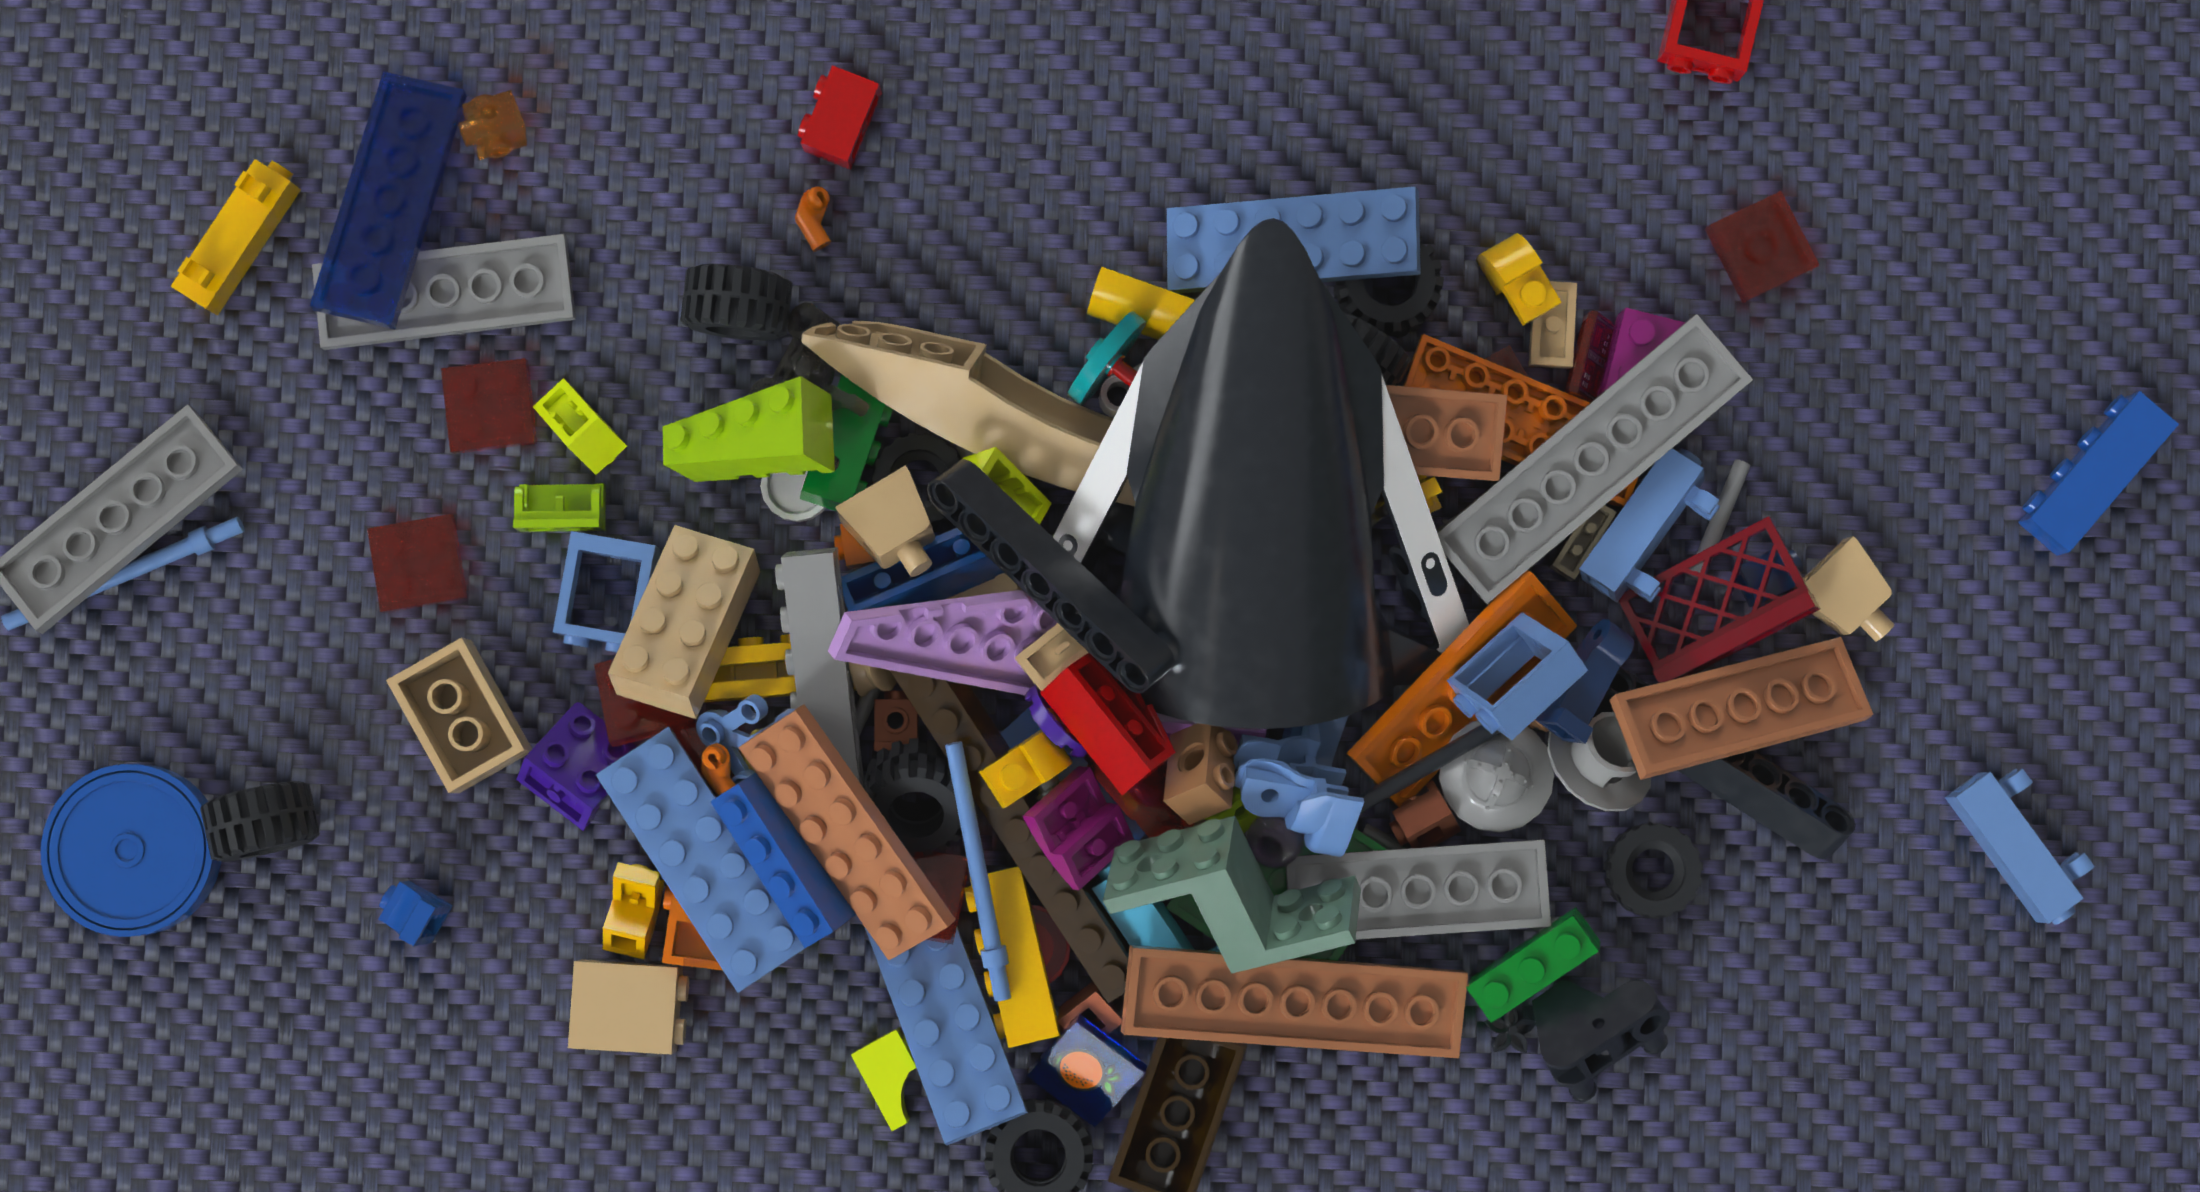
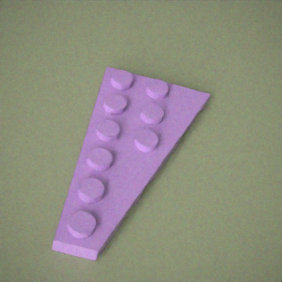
(947, 639)

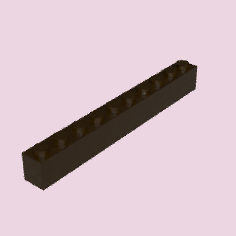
(957, 715)

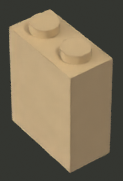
(627, 1007)

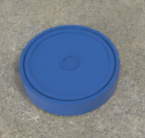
(128, 850)

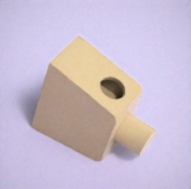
(890, 522)
(1850, 591)

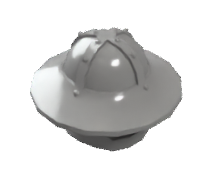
(1601, 769)
(1499, 781)

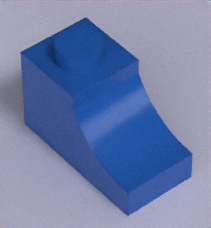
(413, 912)

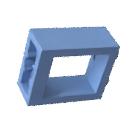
(602, 546)
(1500, 661)

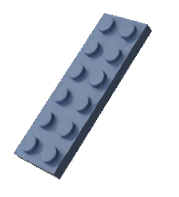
(1342, 232)
(699, 859)
(951, 1037)

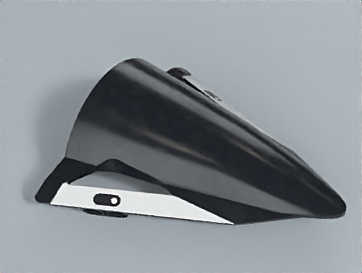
(1254, 497)

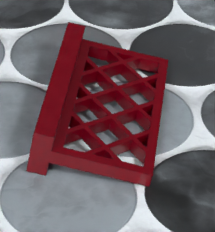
(1736, 635)

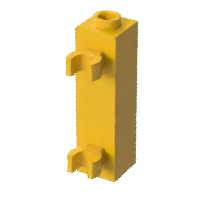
(236, 235)

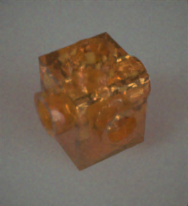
(493, 125)

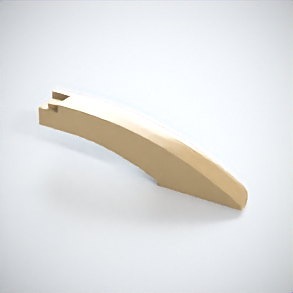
(967, 397)

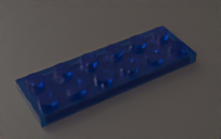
(388, 200)

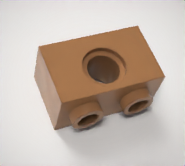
(1200, 772)

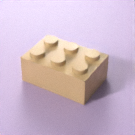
(459, 715)

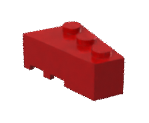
(1109, 722)

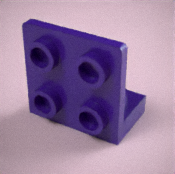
(566, 764)

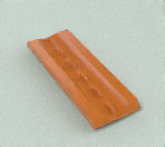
(1532, 407)

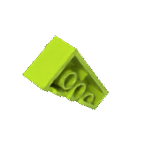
(755, 435)

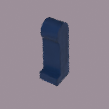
(1602, 654)

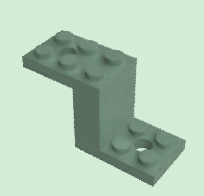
(1233, 894)

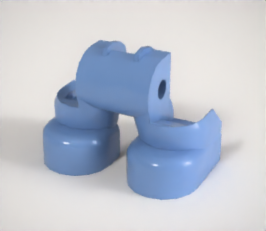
(1298, 783)

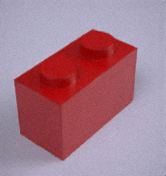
(839, 117)

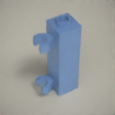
(1644, 523)
(2016, 849)

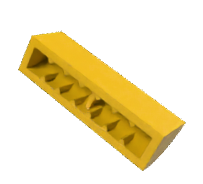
(1119, 294)

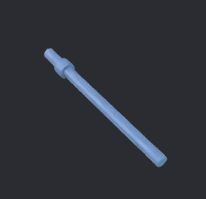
(198, 541)
(993, 954)

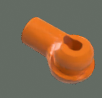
(810, 215)
(717, 768)

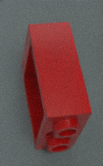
(1717, 66)

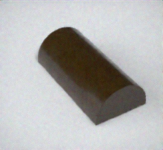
(1177, 1115)

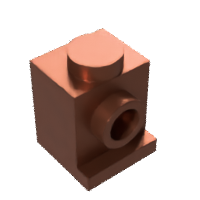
(894, 702)
(1424, 820)
(1104, 1016)

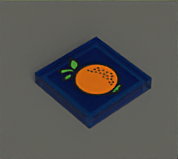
(1087, 1070)

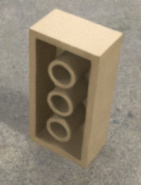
(684, 622)

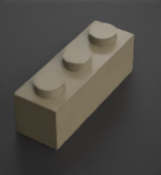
(1581, 543)

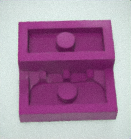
(1077, 827)

